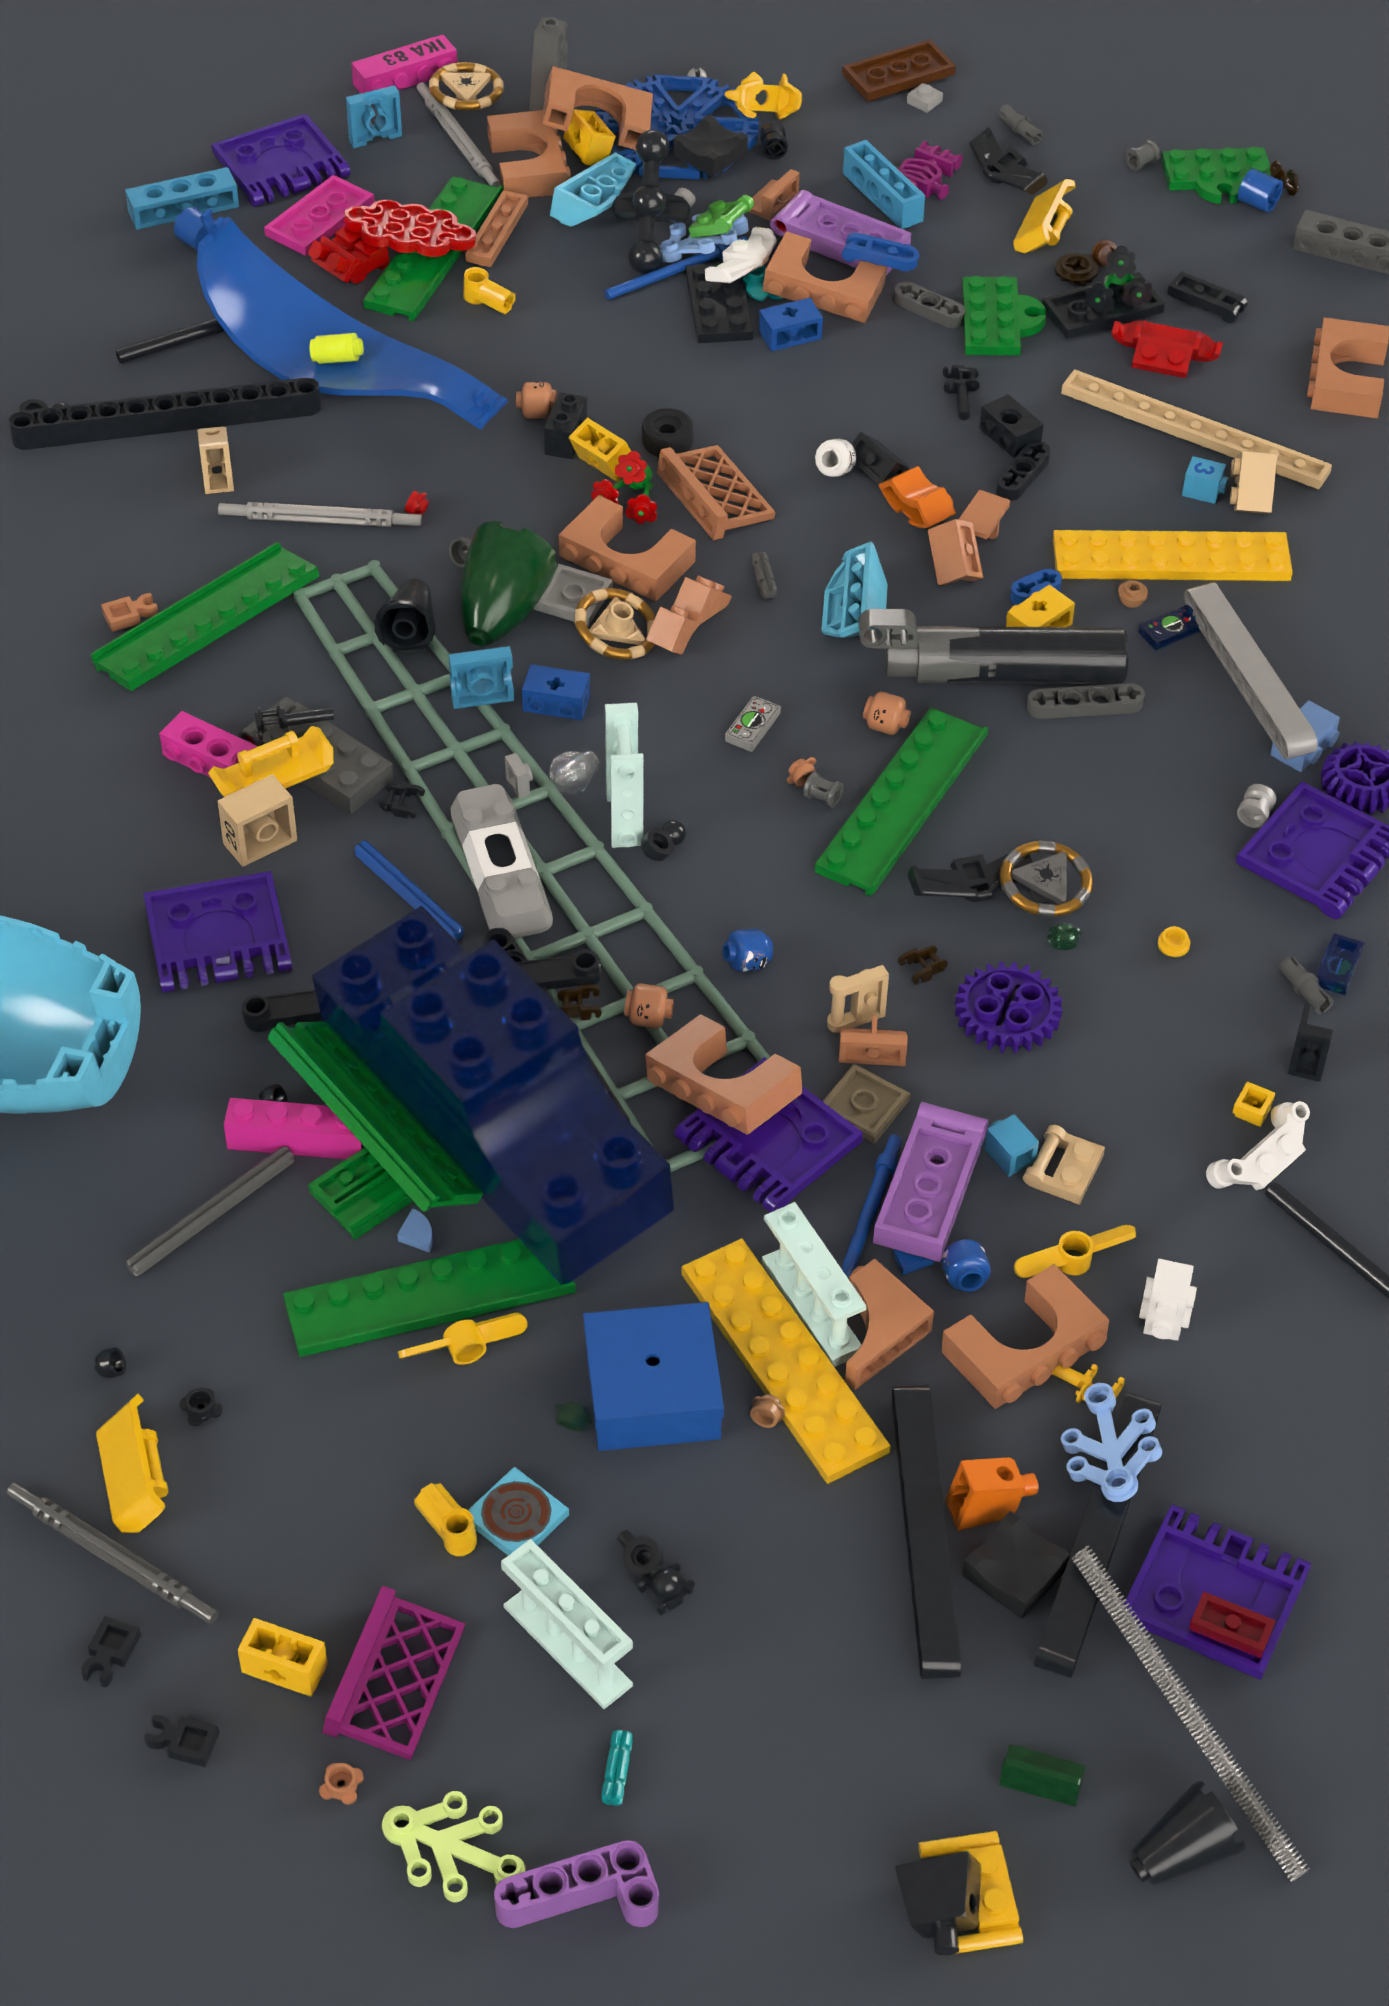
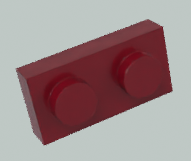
(1232, 1624)

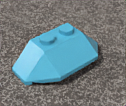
(853, 589)

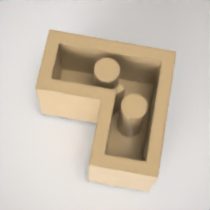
(1255, 482)

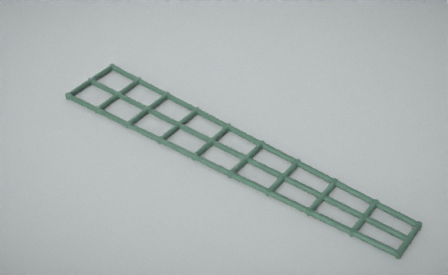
(594, 849)

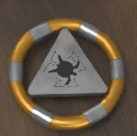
(1045, 878)

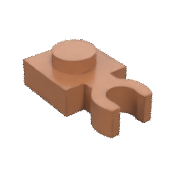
(127, 613)

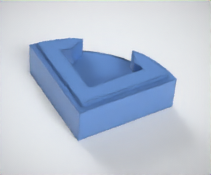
(416, 1231)

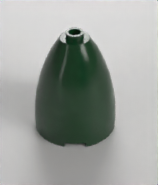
(503, 580)

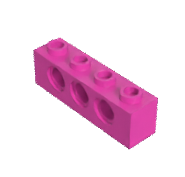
(200, 744)

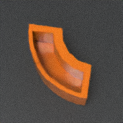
(917, 498)

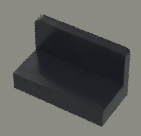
(876, 459)
(1310, 1049)

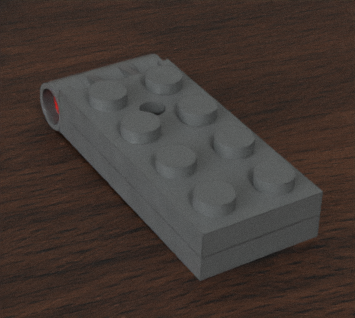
(356, 769)

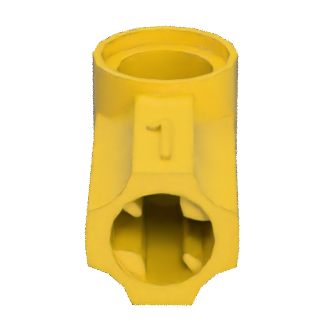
(480, 290)
(447, 1518)

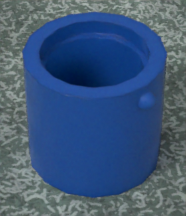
(1260, 190)
(189, 227)

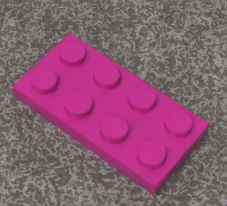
(317, 214)

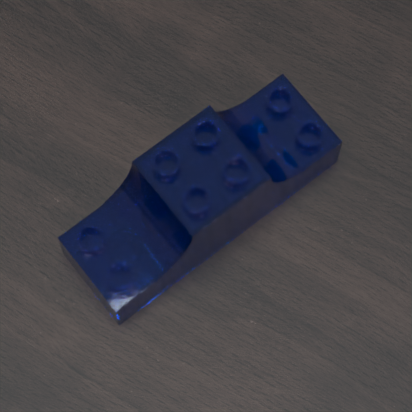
(499, 1088)

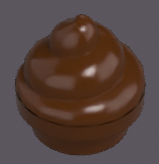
(1101, 251)

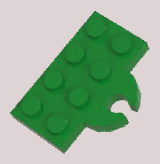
(1212, 170)
(998, 316)

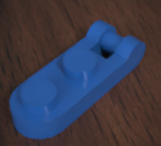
(880, 252)

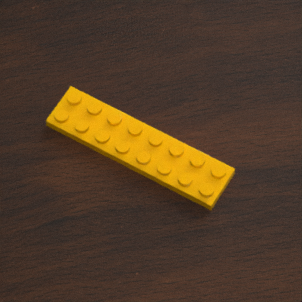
(1172, 555)
(786, 1360)

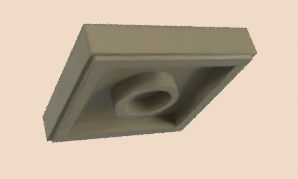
(867, 1101)

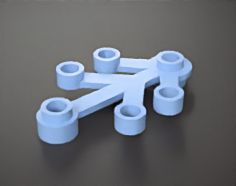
(673, 248)
(1119, 1481)

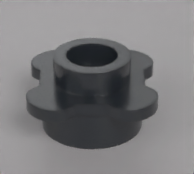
(197, 1398)

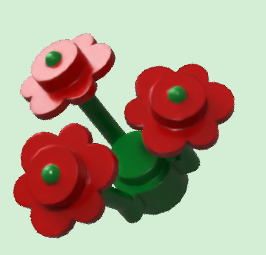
(637, 476)

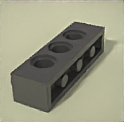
(1343, 241)

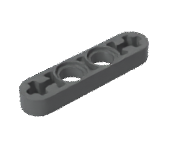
(1086, 705)

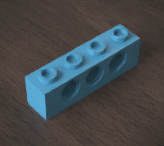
(883, 184)
(165, 200)

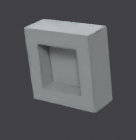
(924, 97)
(518, 775)

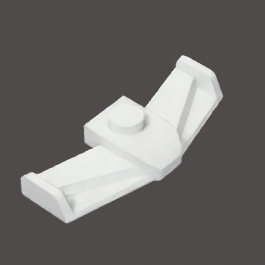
(743, 256)

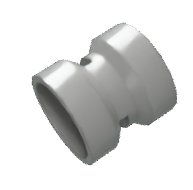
(1256, 806)

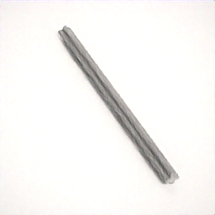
(1189, 1714)

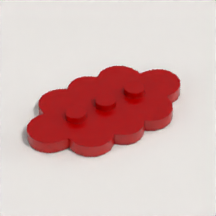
(409, 228)

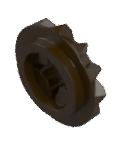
(1068, 263)

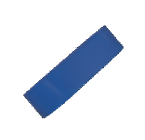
(1026, 586)

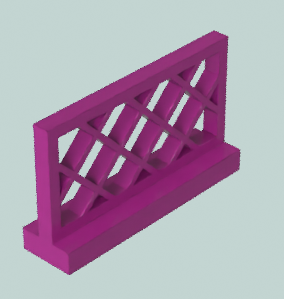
(361, 1671)

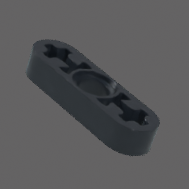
(1041, 455)

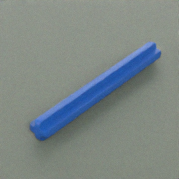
(405, 887)

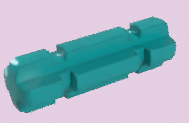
(617, 1767)

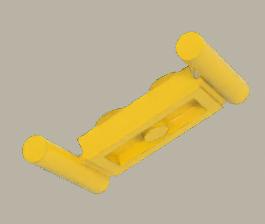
(997, 1906)

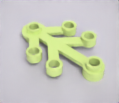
(447, 1843)

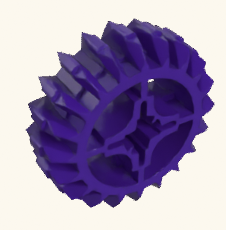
(1358, 776)

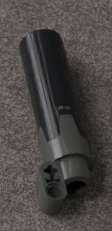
(995, 653)

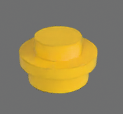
(1174, 942)

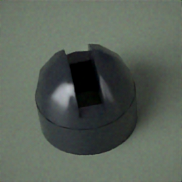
(273, 1093)
(110, 1363)

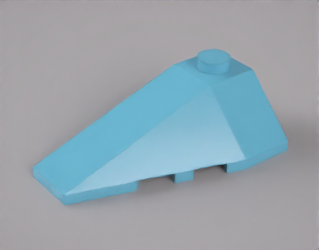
(591, 190)

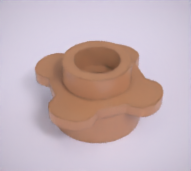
(800, 771)
(341, 1772)

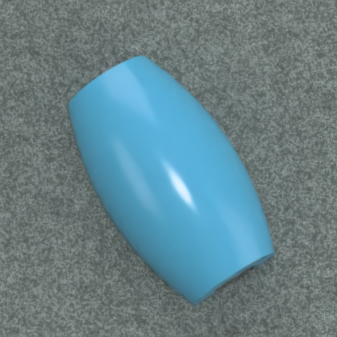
(62, 1022)

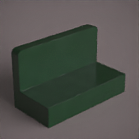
(1042, 1775)

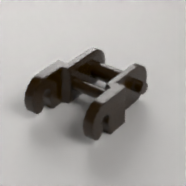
(1289, 179)
(920, 956)
(579, 1010)

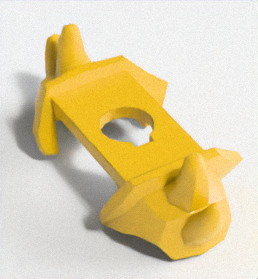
(781, 98)

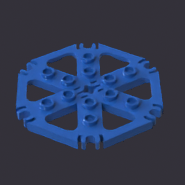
(683, 118)

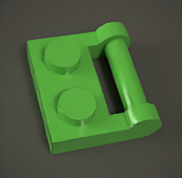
(720, 217)

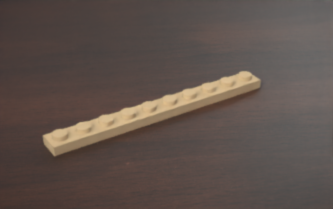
(1192, 427)

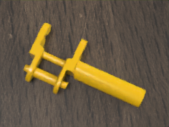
(1084, 1381)

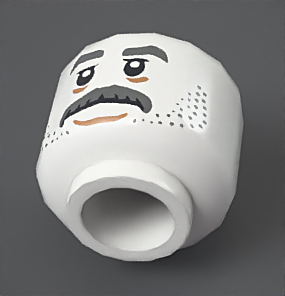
(835, 457)

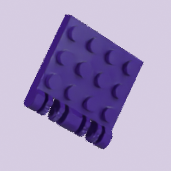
(280, 155)
(1316, 845)
(216, 926)
(785, 1149)
(1185, 1566)

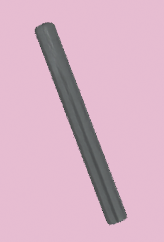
(209, 1211)

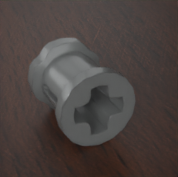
(1139, 156)
(833, 793)

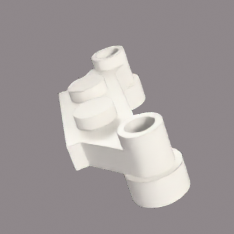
(1269, 1155)

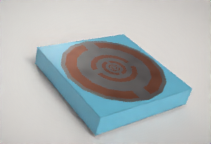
(517, 1512)

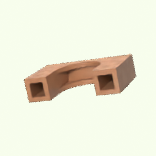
(571, 89)
(525, 132)
(848, 298)
(1338, 390)
(645, 572)
(737, 1101)
(1006, 1372)

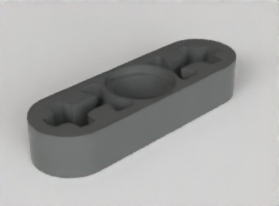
(945, 312)

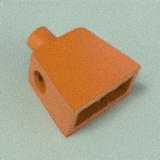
(987, 1491)

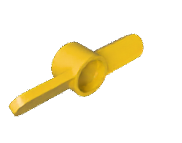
(1072, 1240)
(468, 1339)

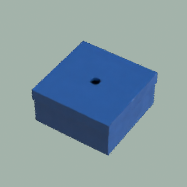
(653, 1376)

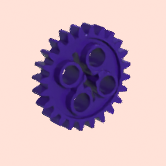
(1028, 1017)

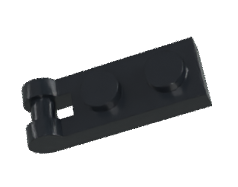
(1208, 296)

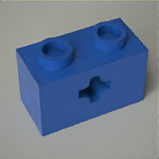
(790, 324)
(556, 692)

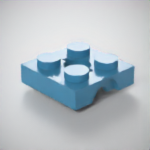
(360, 112)
(490, 665)

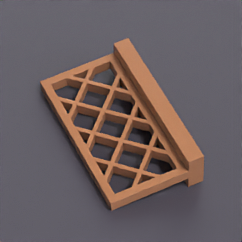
(697, 496)

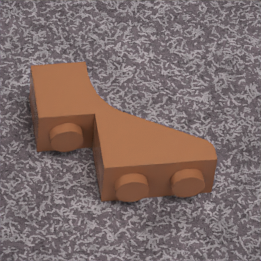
(694, 605)

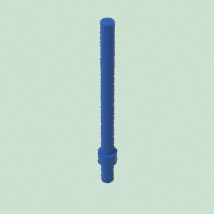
(665, 272)
(884, 1168)

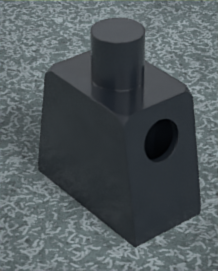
(942, 1897)

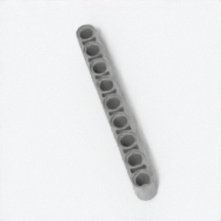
(1251, 672)

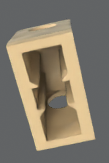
(215, 452)

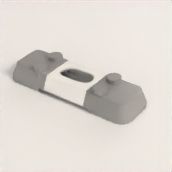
(510, 894)

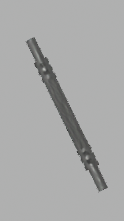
(112, 1553)

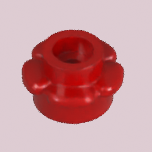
(417, 503)

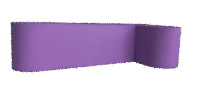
(578, 1893)

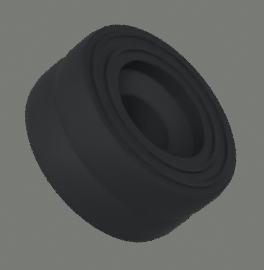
(667, 420)

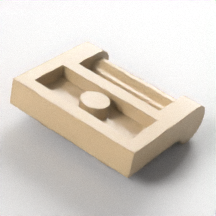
(868, 998)
(1074, 1169)

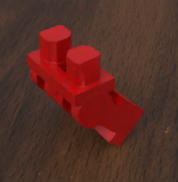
(348, 256)

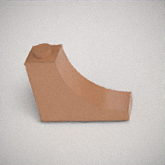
(892, 1319)

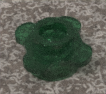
(1064, 936)
(572, 1416)

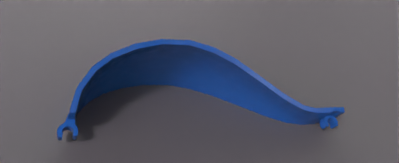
(278, 316)

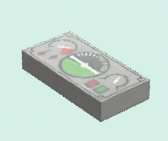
(752, 723)

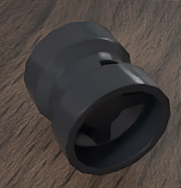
(773, 140)

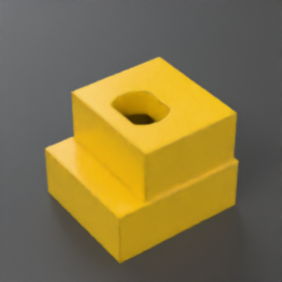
(1253, 1104)

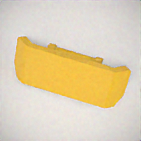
(1036, 226)
(286, 758)
(131, 1469)

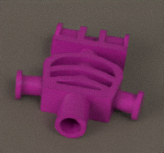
(927, 169)

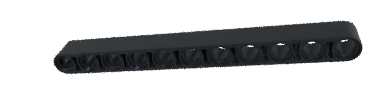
(164, 413)

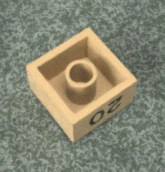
(257, 820)

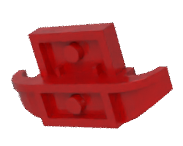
(1165, 347)

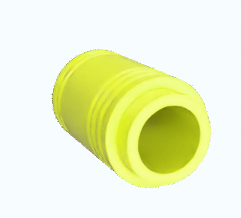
(336, 348)

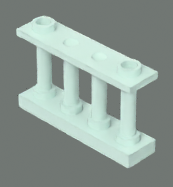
(624, 774)
(813, 1283)
(567, 1624)

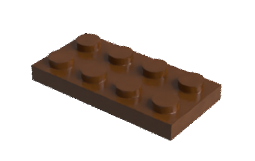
(898, 70)

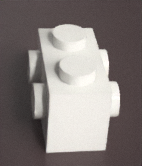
(1168, 1300)

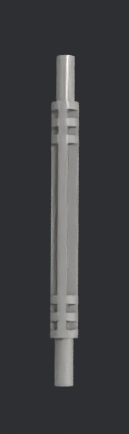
(459, 136)
(320, 514)

